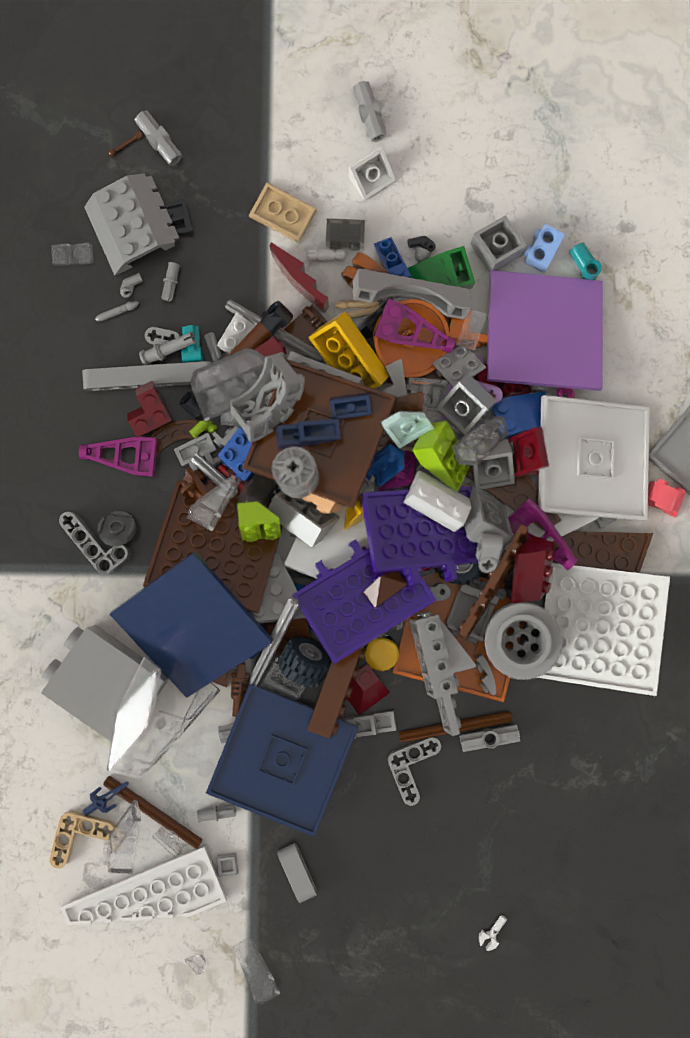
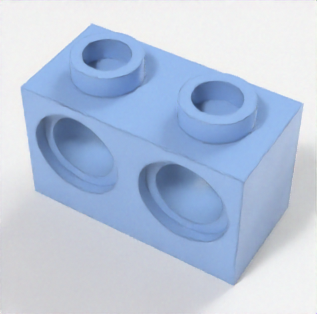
(546, 249)

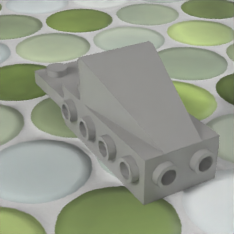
(439, 658)

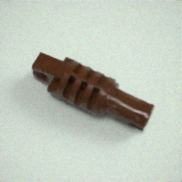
(239, 686)

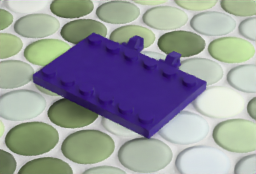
(412, 541)
(342, 612)

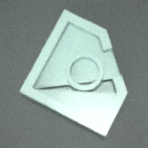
(406, 426)

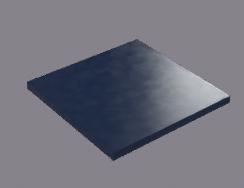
(191, 625)
(277, 764)

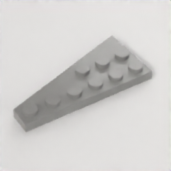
(277, 593)

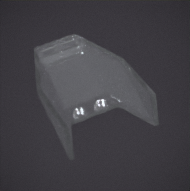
(144, 732)

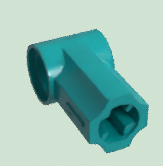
(585, 260)
(193, 352)

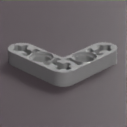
(403, 767)

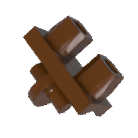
(193, 484)

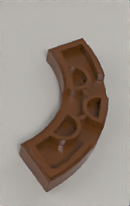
(172, 433)

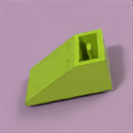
(437, 455)

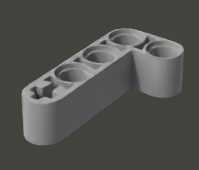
(91, 540)

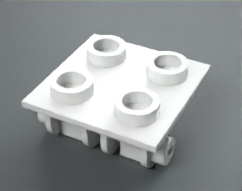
(235, 332)

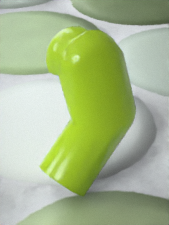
(203, 426)

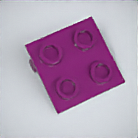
(405, 476)

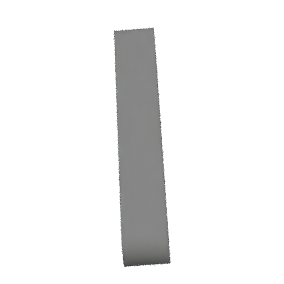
(136, 376)

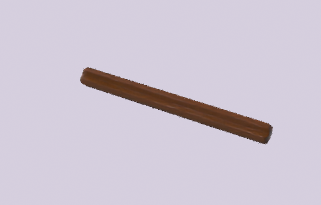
(466, 724)
(154, 813)

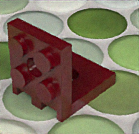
(529, 452)

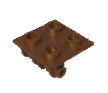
(306, 324)

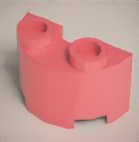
(665, 497)

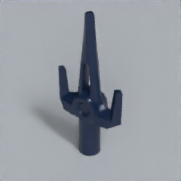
(99, 802)

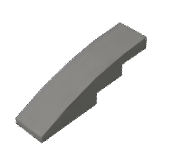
(373, 723)

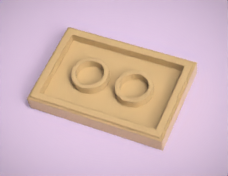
(282, 212)

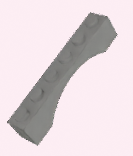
(448, 299)

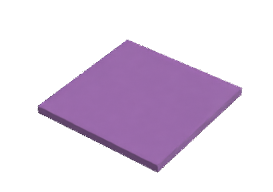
(545, 331)

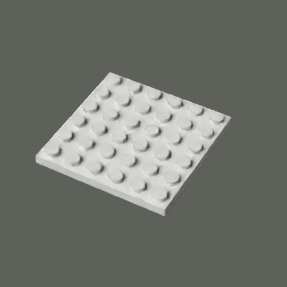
(608, 627)

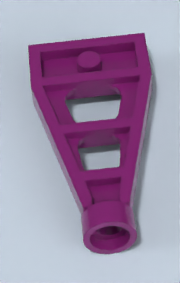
(390, 322)
(144, 458)
(530, 512)

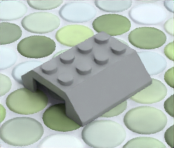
(130, 220)

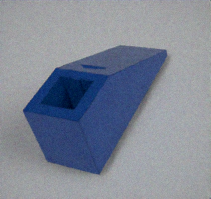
(391, 258)

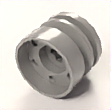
(305, 477)

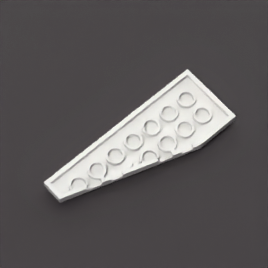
(166, 890)

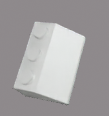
(438, 501)

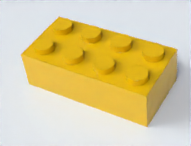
(347, 350)

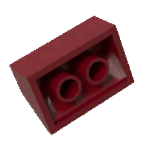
(532, 570)

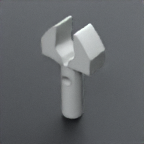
(492, 934)

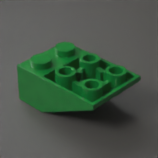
(446, 268)

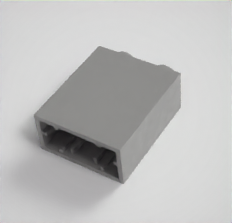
(93, 678)

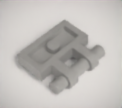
(201, 445)

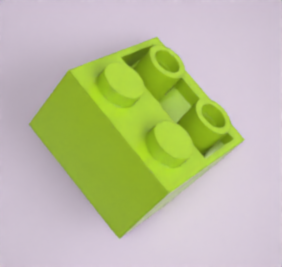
(257, 522)

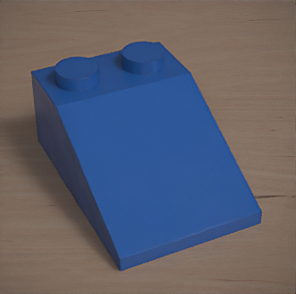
(519, 412)

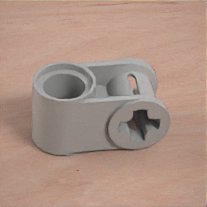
(488, 551)

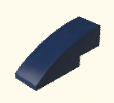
(307, 433)

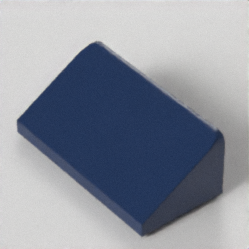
(351, 405)

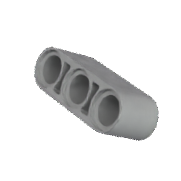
(297, 873)

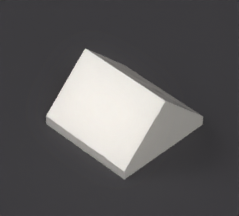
(371, 173)

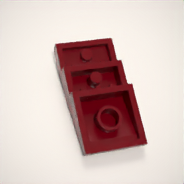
(295, 272)

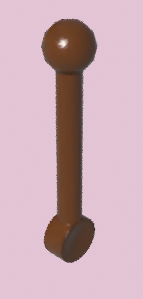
(138, 135)

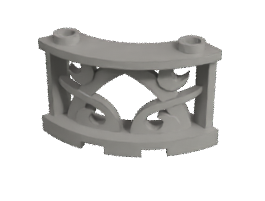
(289, 386)

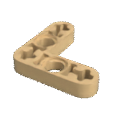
(76, 827)

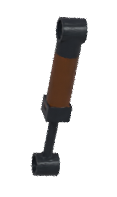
(273, 319)

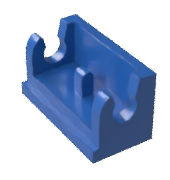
(386, 464)

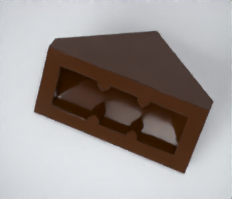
(384, 588)

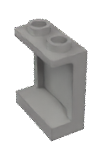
(460, 609)

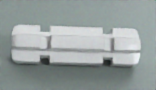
(326, 255)

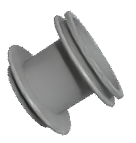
(534, 662)

